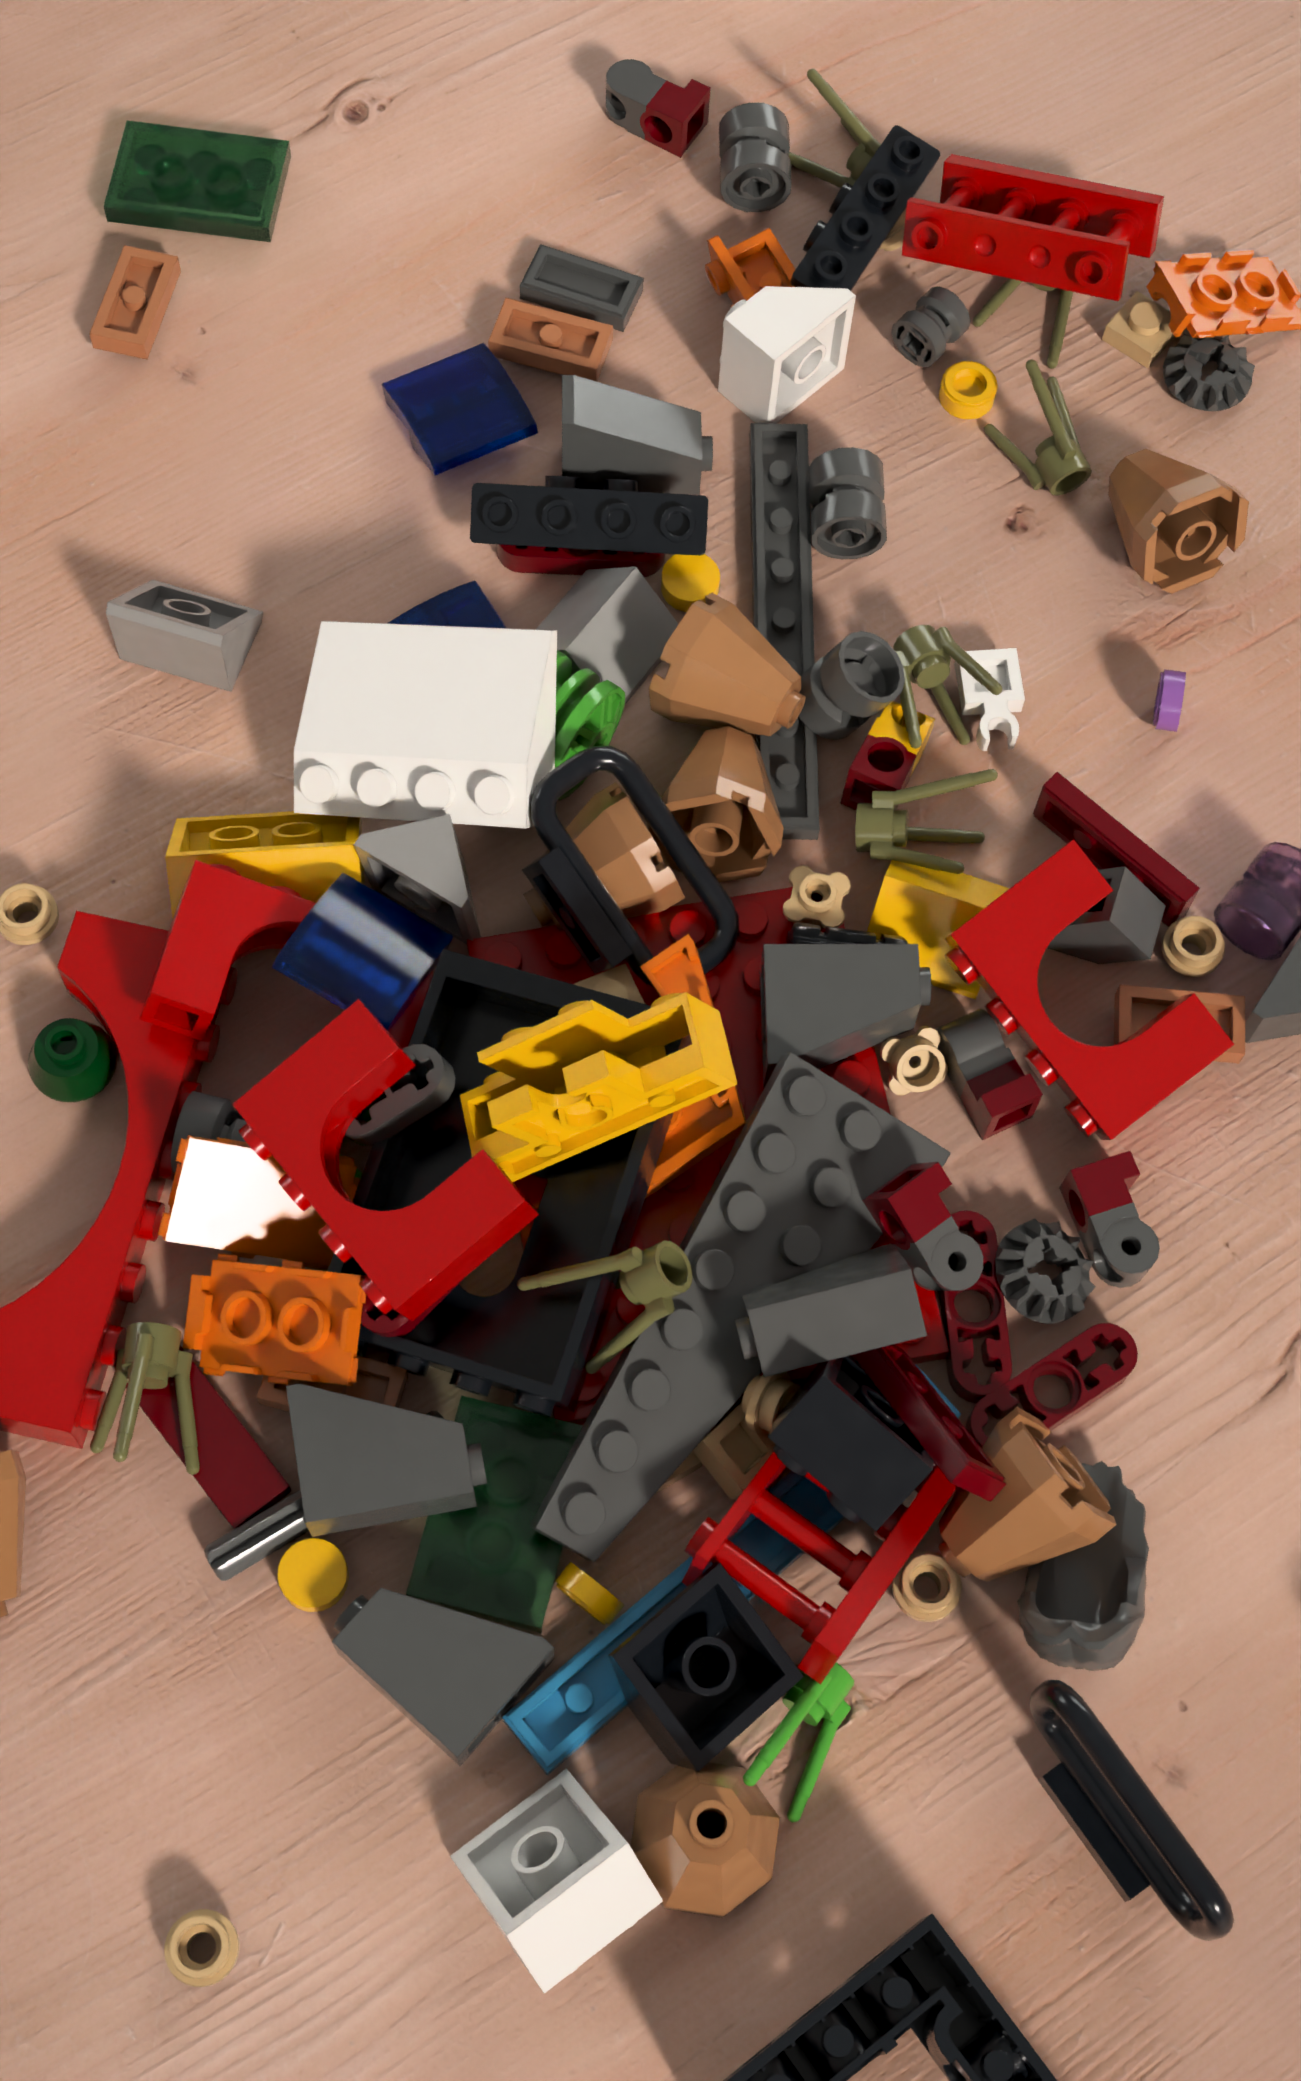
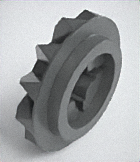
(1219, 391)
(1035, 1294)

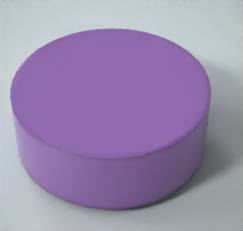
(1169, 700)

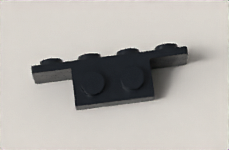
(865, 213)
(589, 518)

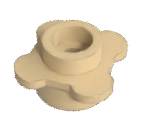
(822, 913)
(926, 1073)

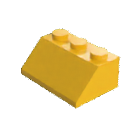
(269, 848)

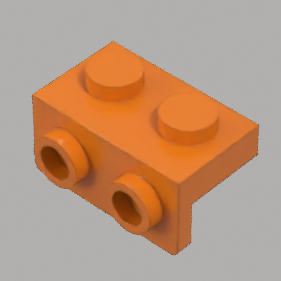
(748, 266)

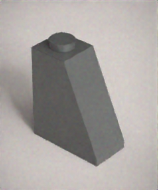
(631, 438)
(837, 999)
(832, 1312)
(377, 1461)
(440, 1665)

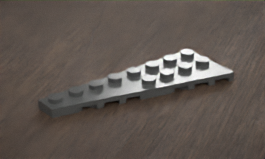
(773, 1213)

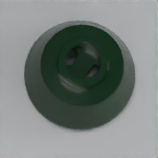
(72, 1060)

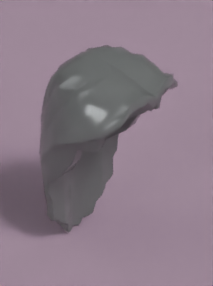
(1091, 1601)

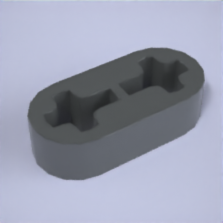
(403, 1102)

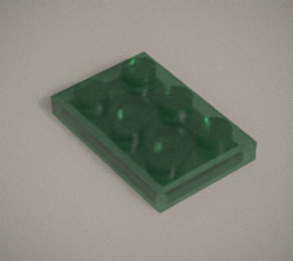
(198, 181)
(488, 1555)

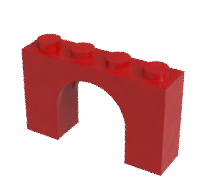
(215, 927)
(1104, 1083)
(301, 1121)

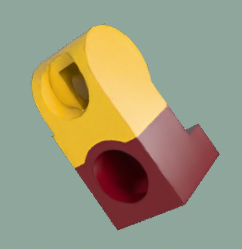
(885, 757)

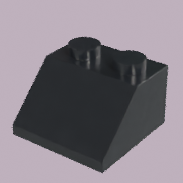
(850, 1442)
(702, 1670)

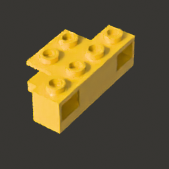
(592, 1079)

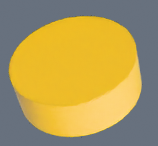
(968, 390)
(689, 580)
(313, 1575)
(588, 1594)

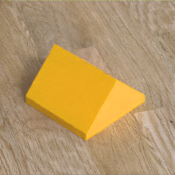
(926, 909)

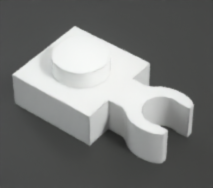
(993, 709)

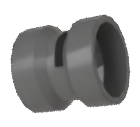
(925, 331)

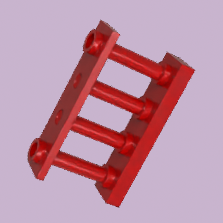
(1033, 226)
(861, 1575)

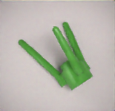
(807, 1703)

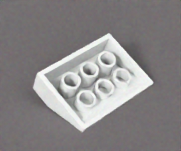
(427, 723)

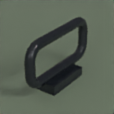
(579, 896)
(1121, 1816)

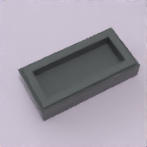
(581, 287)

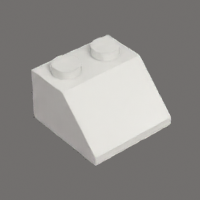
(783, 348)
(557, 1879)

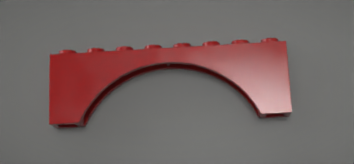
(69, 1325)

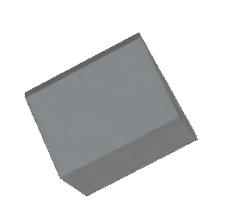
(612, 626)
(183, 632)
(423, 872)

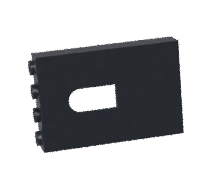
(589, 1209)

